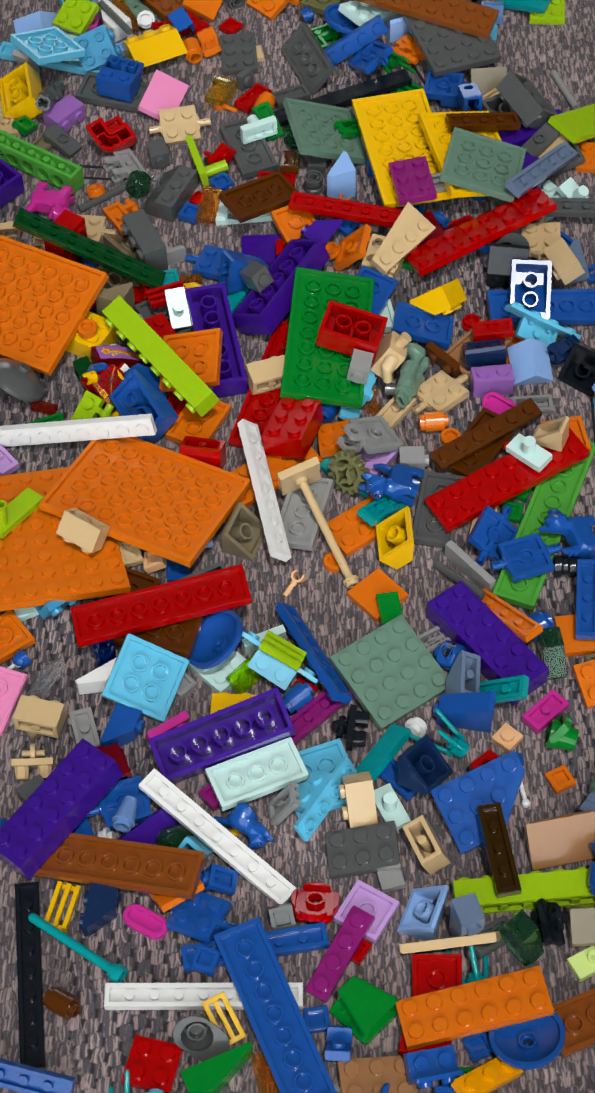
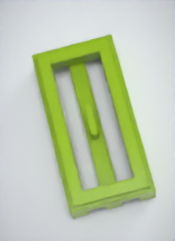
(282, 650)

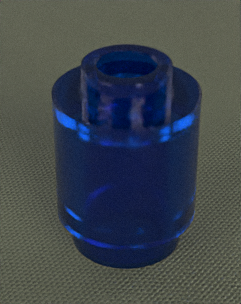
(104, 652)

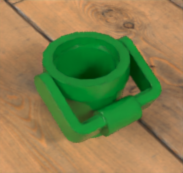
(561, 733)

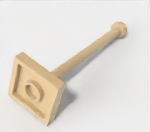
(300, 477)

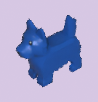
(397, 484)
(576, 531)

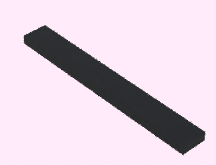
(365, 89)
(29, 976)

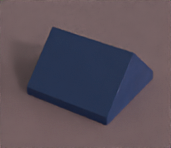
(484, 353)
(422, 766)

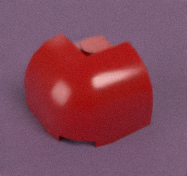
(111, 135)

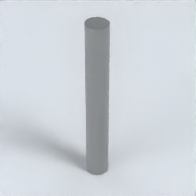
(563, 88)

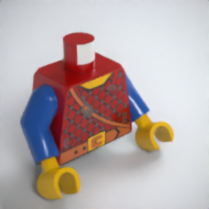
(103, 380)

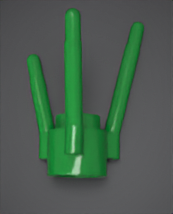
(394, 61)

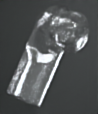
(156, 177)

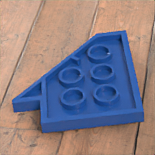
(484, 785)

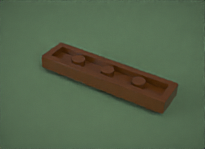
(483, 121)

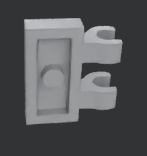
(127, 163)

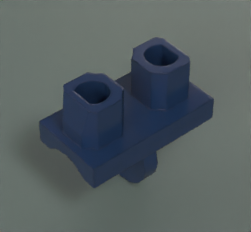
(561, 349)

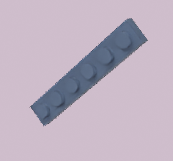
(541, 169)

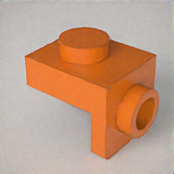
(209, 41)

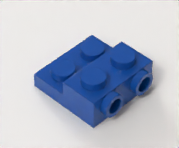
(444, 88)

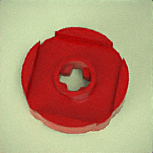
(315, 912)

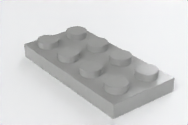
(298, 517)

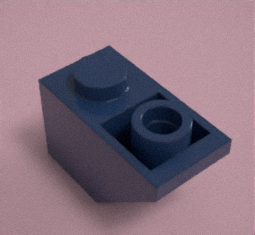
(101, 907)

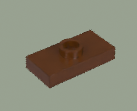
(290, 162)

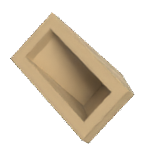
(553, 433)

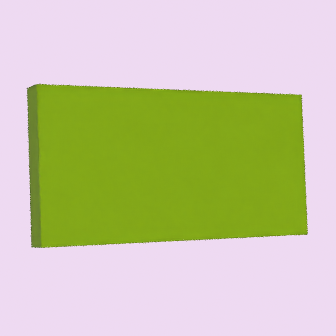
(576, 124)

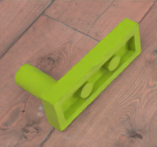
(207, 171)
(18, 510)

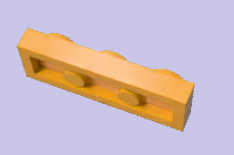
(486, 1077)

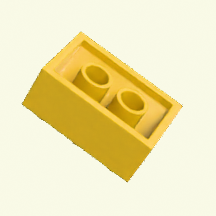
(154, 45)
(20, 92)

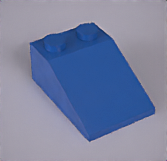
(531, 285)
(138, 397)

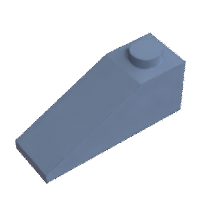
(466, 916)

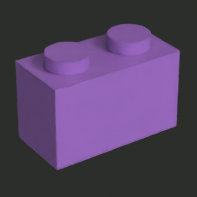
(65, 113)
(492, 379)

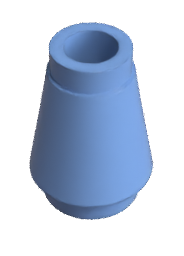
(125, 815)

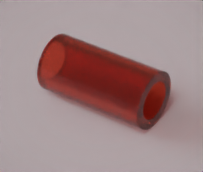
(44, 407)

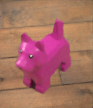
(50, 201)

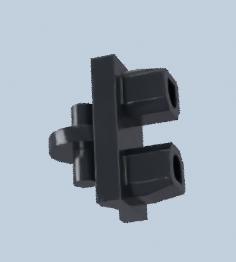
(353, 737)
(551, 921)

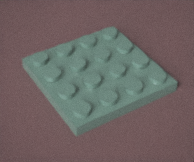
(315, 130)
(481, 164)
(390, 672)

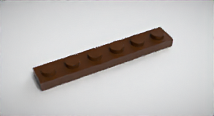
(485, 434)

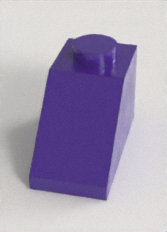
(321, 230)

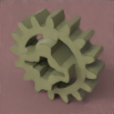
(347, 471)

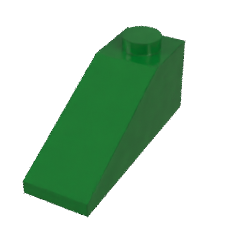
(216, 1072)

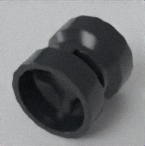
(565, 566)

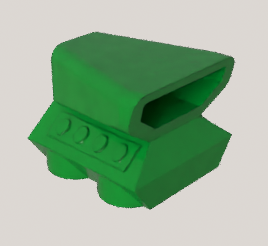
(364, 1008)

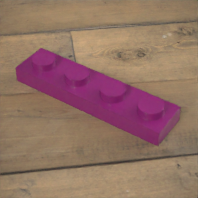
(340, 954)

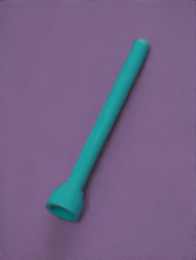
(114, 971)

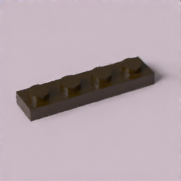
(499, 850)

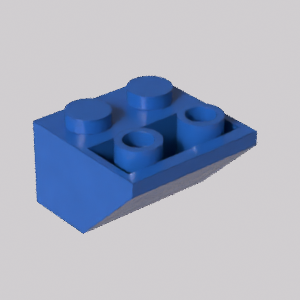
(119, 78)

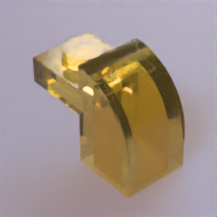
(222, 91)

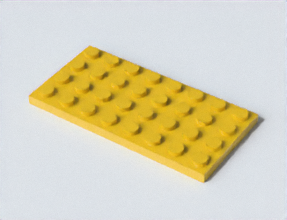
(392, 134)

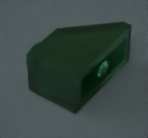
(552, 652)
(522, 937)

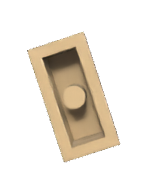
(563, 261)
(265, 374)
(82, 530)
(39, 716)
(359, 799)
(426, 844)

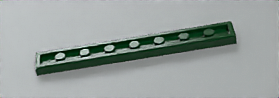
(88, 249)

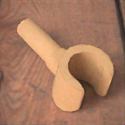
(293, 583)

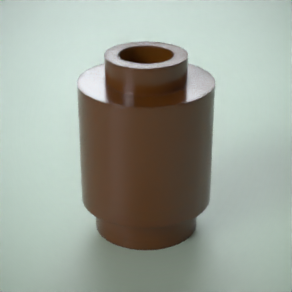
(62, 1002)

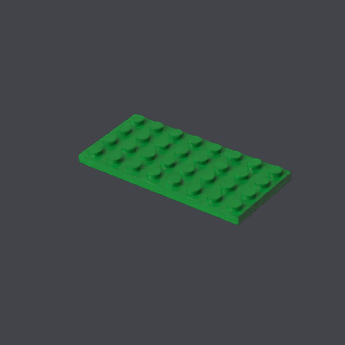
(312, 369)

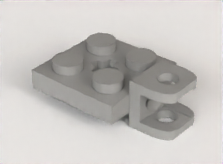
(371, 434)

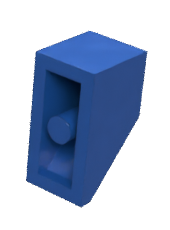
(123, 726)

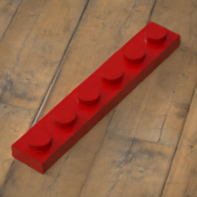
(343, 209)

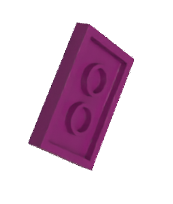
(412, 180)

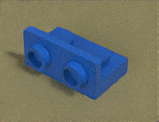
(431, 1065)

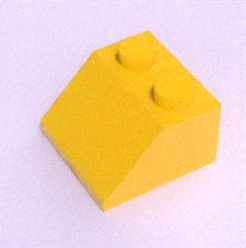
(441, 299)
(396, 539)

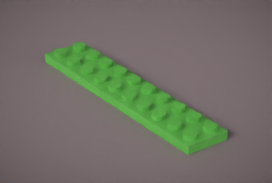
(554, 493)

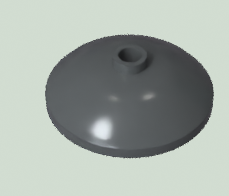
(20, 380)

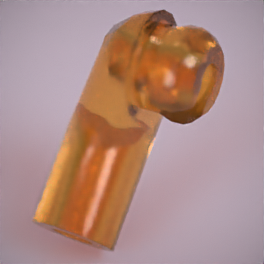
(191, 278)
(372, 406)

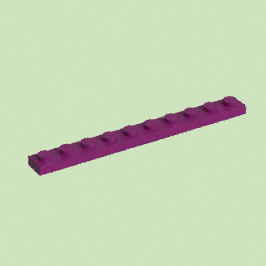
(304, 723)

